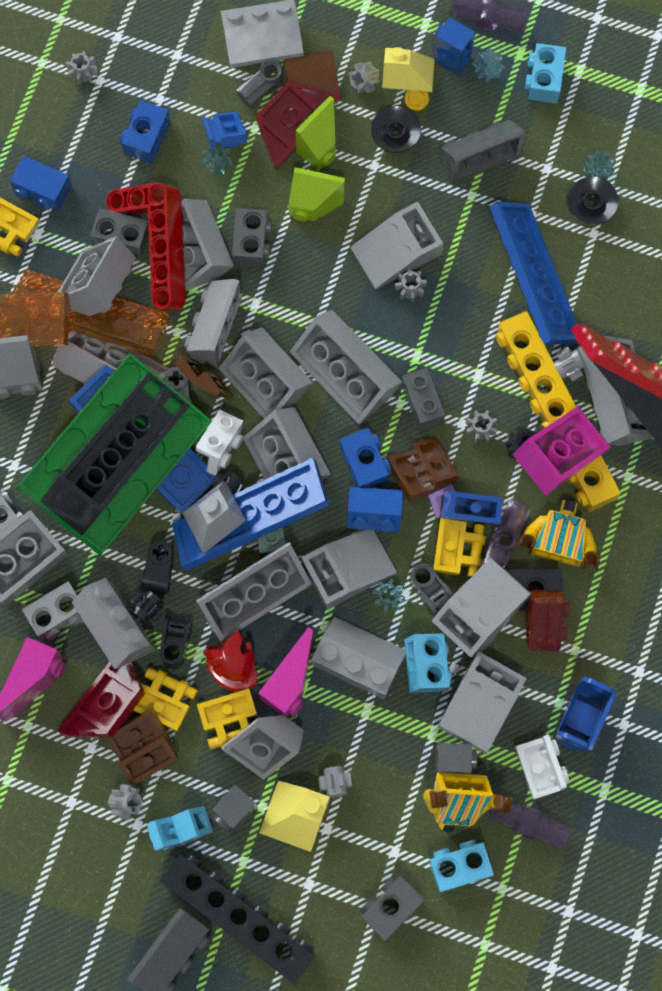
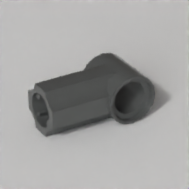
(259, 85)

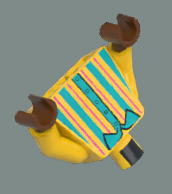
(561, 537)
(462, 799)

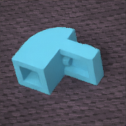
(179, 829)

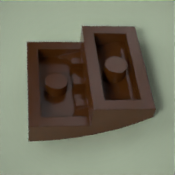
(314, 70)
(205, 380)
(422, 469)
(143, 747)

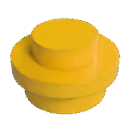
(416, 99)

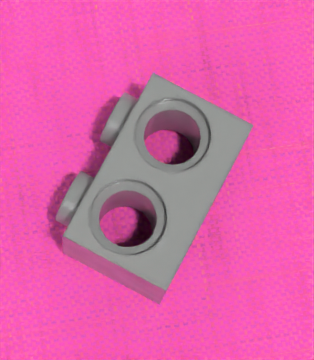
(51, 605)

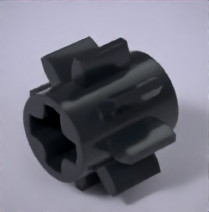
(233, 481)
(146, 606)

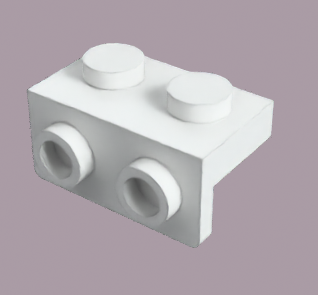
(219, 441)
(542, 767)

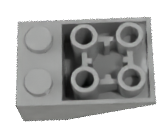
(396, 245)
(347, 567)
(481, 608)
(482, 702)

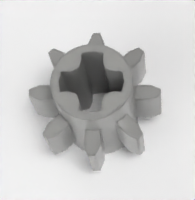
(81, 67)
(364, 77)
(411, 291)
(570, 363)
(484, 420)
(335, 781)
(125, 802)

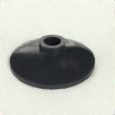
(396, 119)
(595, 190)

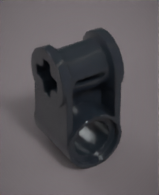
(157, 572)
(175, 636)

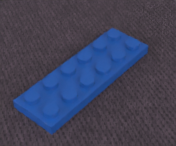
(535, 272)
(188, 477)
(265, 508)

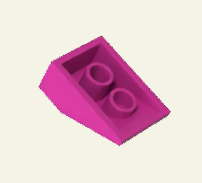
(561, 450)
(30, 676)
(287, 684)

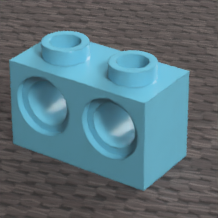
(547, 73)
(420, 663)
(463, 873)

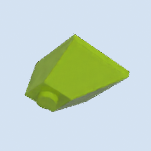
(317, 136)
(314, 194)

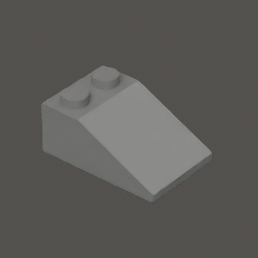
(19, 367)

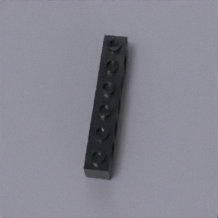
(176, 880)

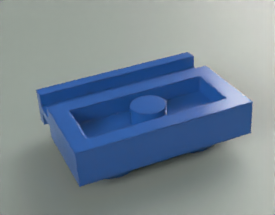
(224, 130)

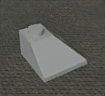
(214, 516)
(266, 744)

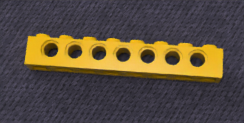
(522, 329)

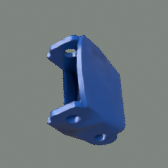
(585, 715)

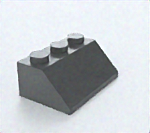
(482, 150)
(170, 953)

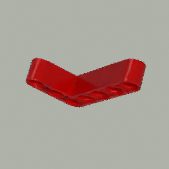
(165, 229)

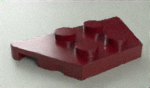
(285, 114)
(105, 704)

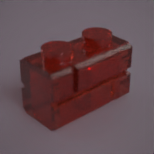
(546, 619)

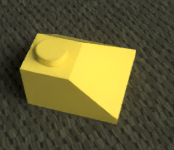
(407, 70)
(294, 815)

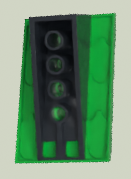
(114, 454)

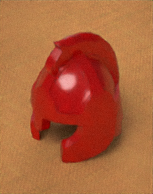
(230, 665)

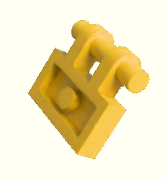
(17, 224)
(450, 547)
(169, 710)
(225, 711)

